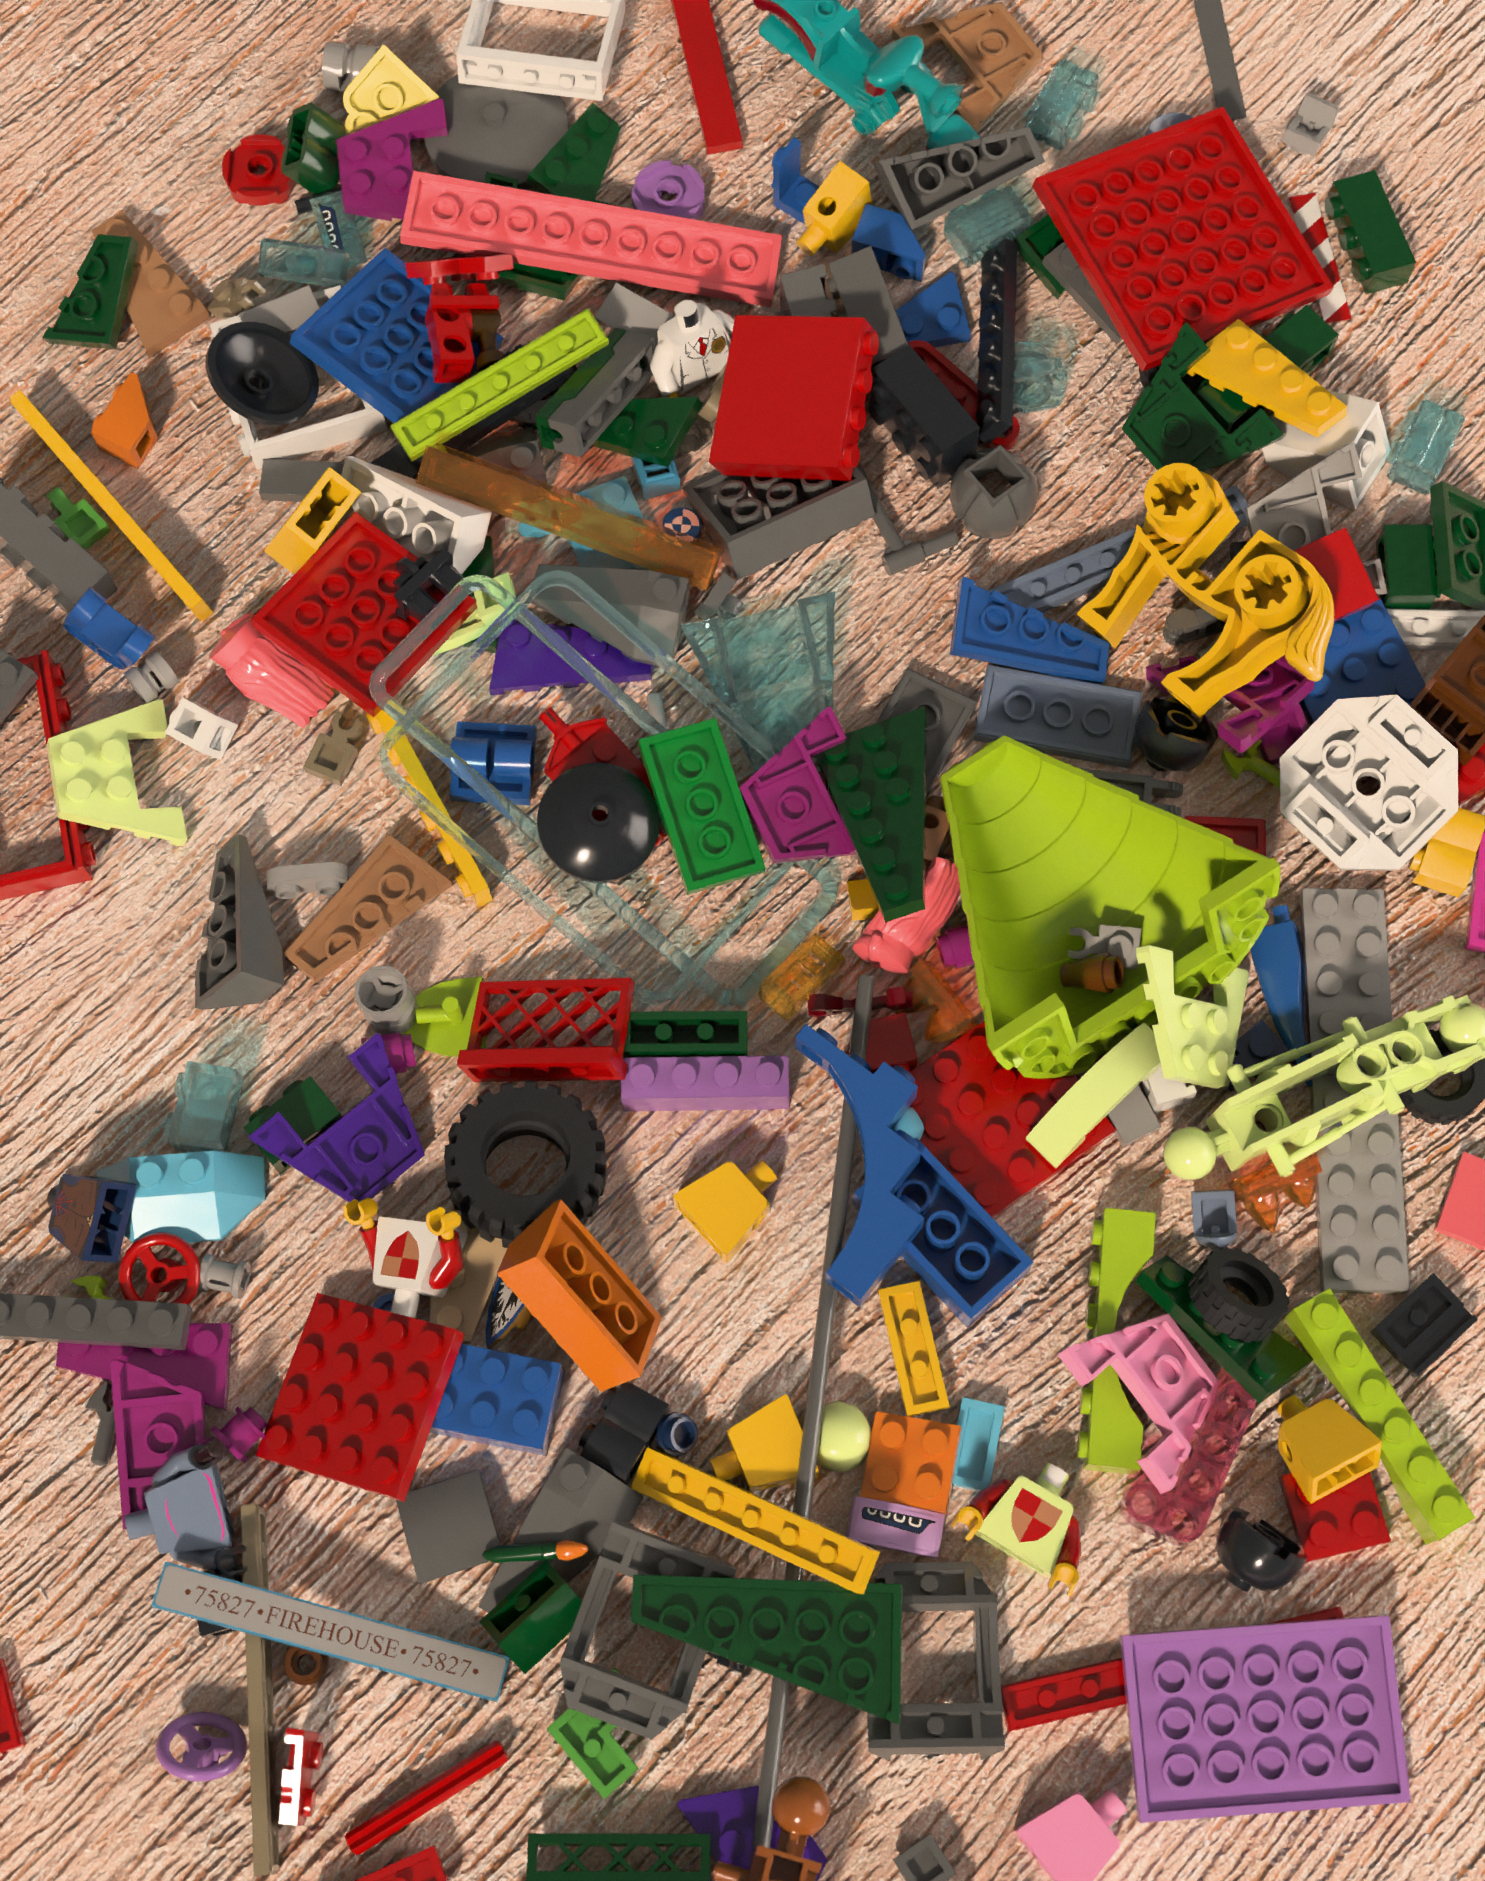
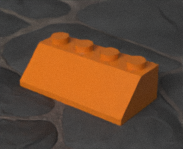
(581, 1297)

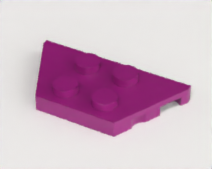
(151, 1423)

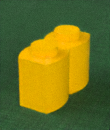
(1450, 854)

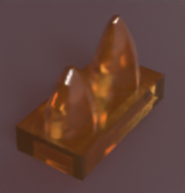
(951, 1014)
(1260, 1190)

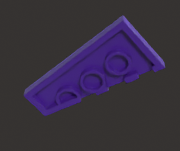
(528, 663)

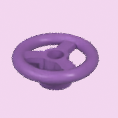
(202, 1751)

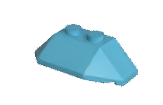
(190, 1193)

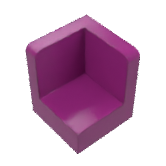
(1283, 735)

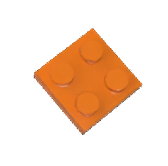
(911, 1462)

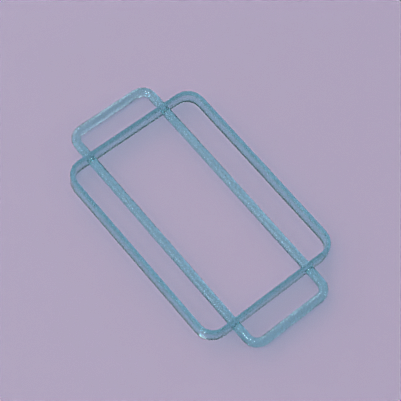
(517, 608)

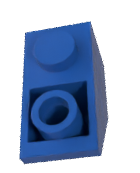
(891, 242)

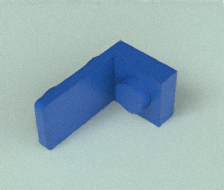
(790, 188)

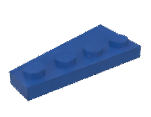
(1009, 635)

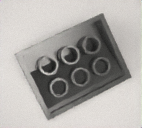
(775, 517)

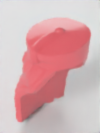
(269, 673)
(896, 942)

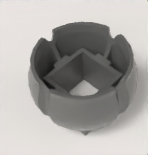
(981, 512)

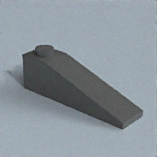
(647, 598)
(573, 1506)

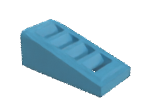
(657, 484)

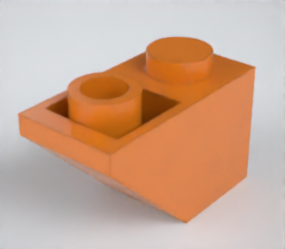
(126, 424)

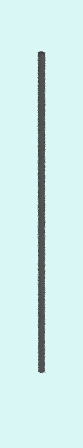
(814, 1405)

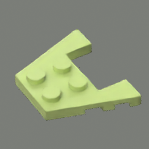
(96, 775)
(1193, 1036)

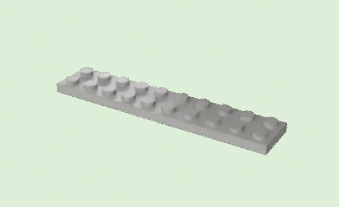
(1361, 1178)

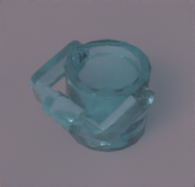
(1033, 381)

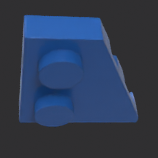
(936, 315)

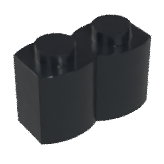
(623, 1431)

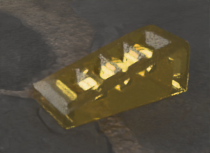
(782, 994)

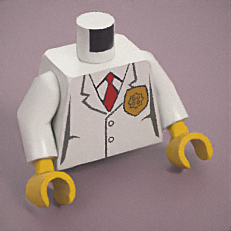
(690, 347)

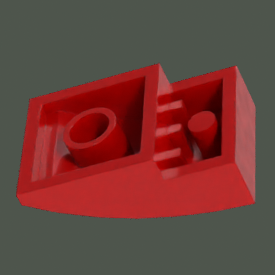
(1343, 571)

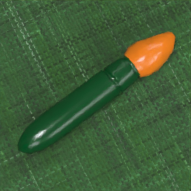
(535, 1552)

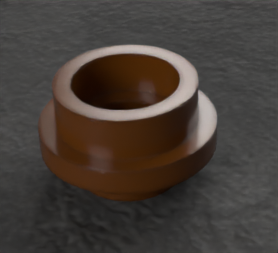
(296, 1674)

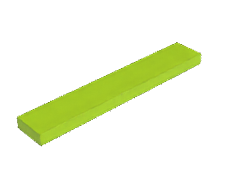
(500, 384)

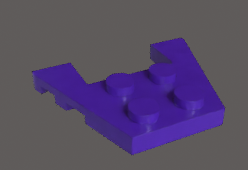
(362, 1147)

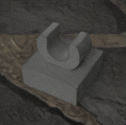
(719, 600)

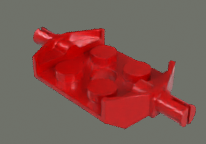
(590, 743)

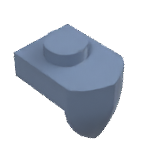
(1214, 1217)

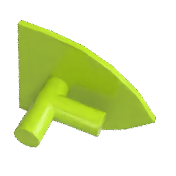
(446, 1016)

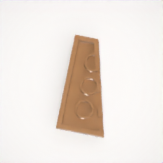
(157, 297)

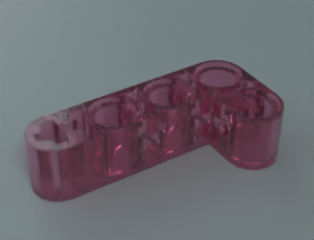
(1199, 1461)

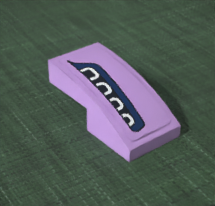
(895, 1527)

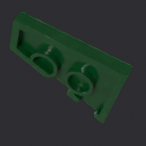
(578, 159)
(98, 301)
(651, 428)

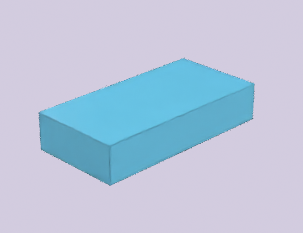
(977, 1443)

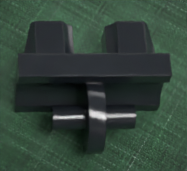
(420, 580)

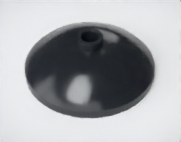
(261, 373)
(594, 848)

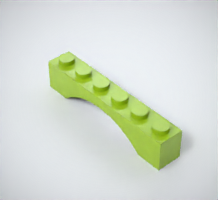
(1112, 1428)
(1413, 1467)

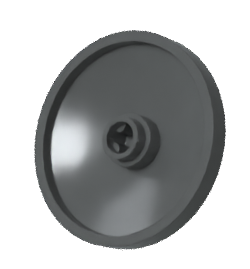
(495, 131)

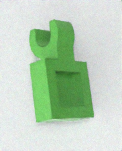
(77, 520)

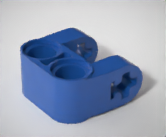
(107, 631)

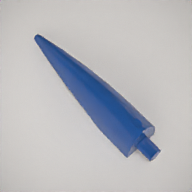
(1281, 974)

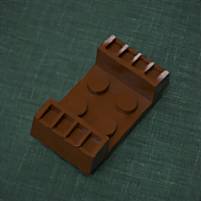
(1456, 696)

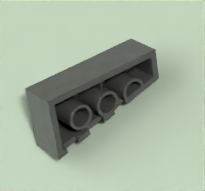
(40, 550)

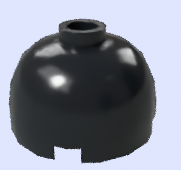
(1172, 736)
(1256, 1553)

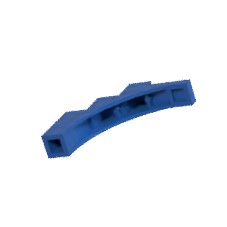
(884, 1221)

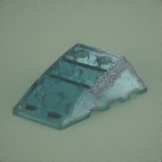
(771, 667)

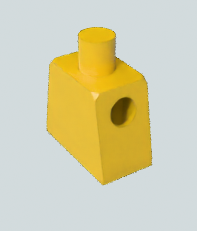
(834, 210)
(727, 1205)
(1324, 1446)
(763, 1448)

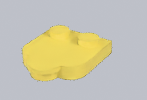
(383, 91)

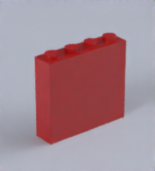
(794, 397)

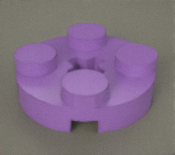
(663, 177)

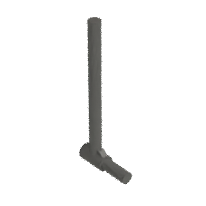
(907, 553)

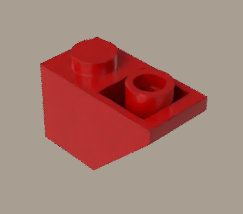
(891, 1043)

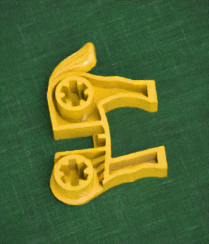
(1265, 595)

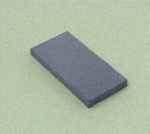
(1059, 715)

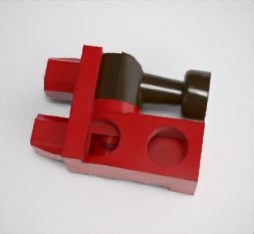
(456, 323)

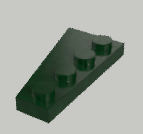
(1256, 1366)

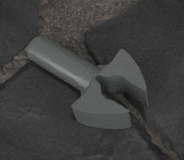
(106, 1425)

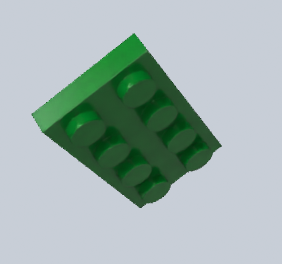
(701, 806)

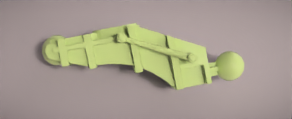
(1234, 1133)

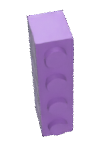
(706, 1083)

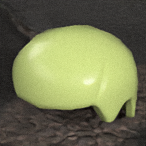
(843, 1437)

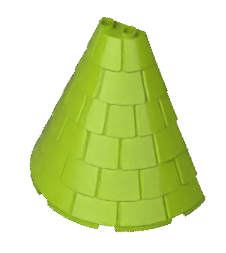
(1066, 850)

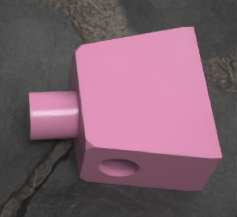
(1073, 1836)

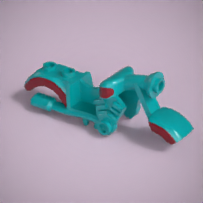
(860, 71)

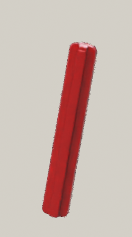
(426, 1797)

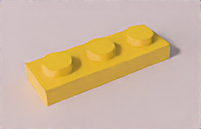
(913, 1349)

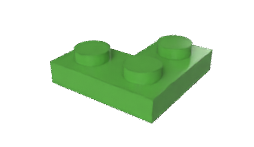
(593, 1749)

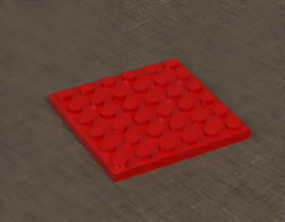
(1182, 235)

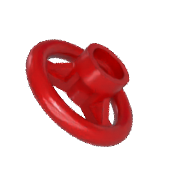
(175, 1270)

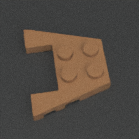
(988, 49)

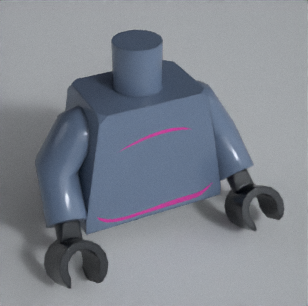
(189, 1512)

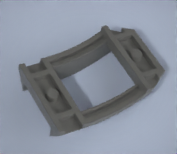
(608, 1693)
(947, 1726)

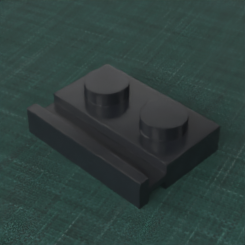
(1423, 1325)

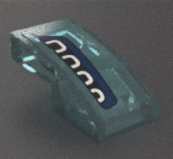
(337, 227)

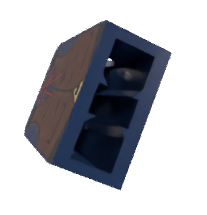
(90, 1215)

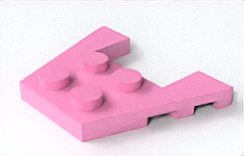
(1163, 1377)

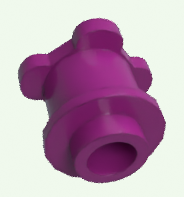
(241, 1432)

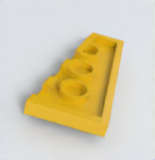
(1268, 379)

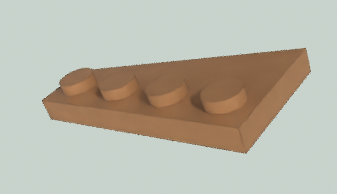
(371, 903)

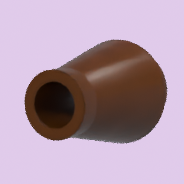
(1094, 973)

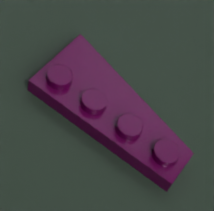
(202, 1364)

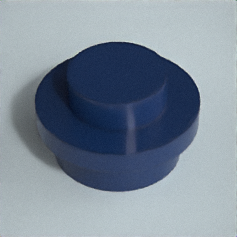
(677, 1434)

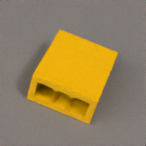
(312, 521)

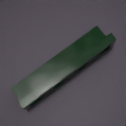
(630, 1842)

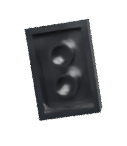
(922, 416)

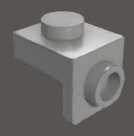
(1311, 125)

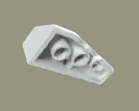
(417, 515)

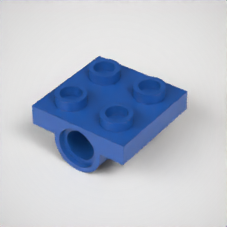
(500, 754)

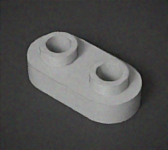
(319, 877)

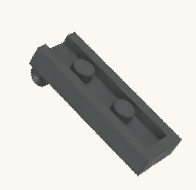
(292, 478)

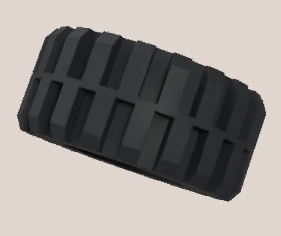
(515, 1114)

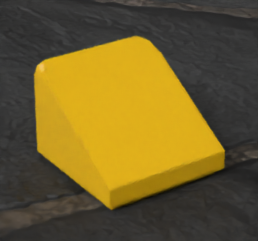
(861, 900)

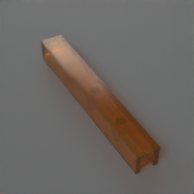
(569, 515)

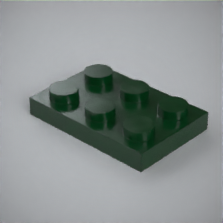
(1459, 544)

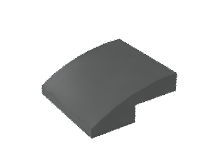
(448, 1526)

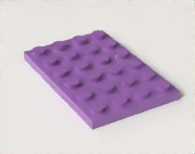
(1264, 1718)

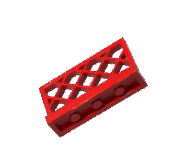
(550, 1063)

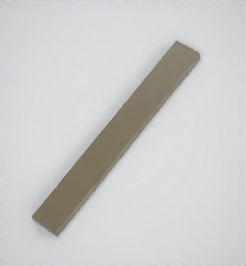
(260, 1704)

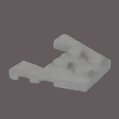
(1297, 509)

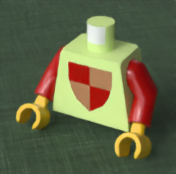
(1029, 1524)

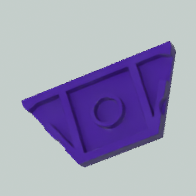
(731, 1821)

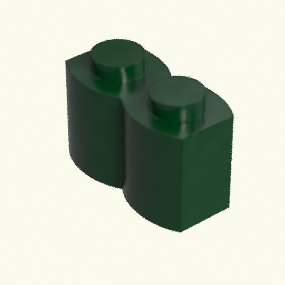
(312, 149)

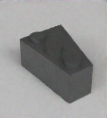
(804, 294)

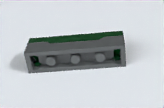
(596, 393)

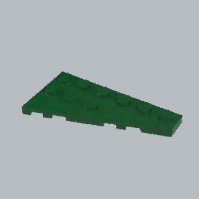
(788, 1629)

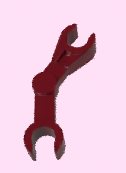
(826, 1005)

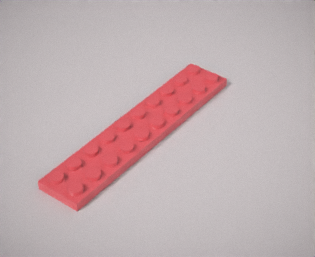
(591, 239)

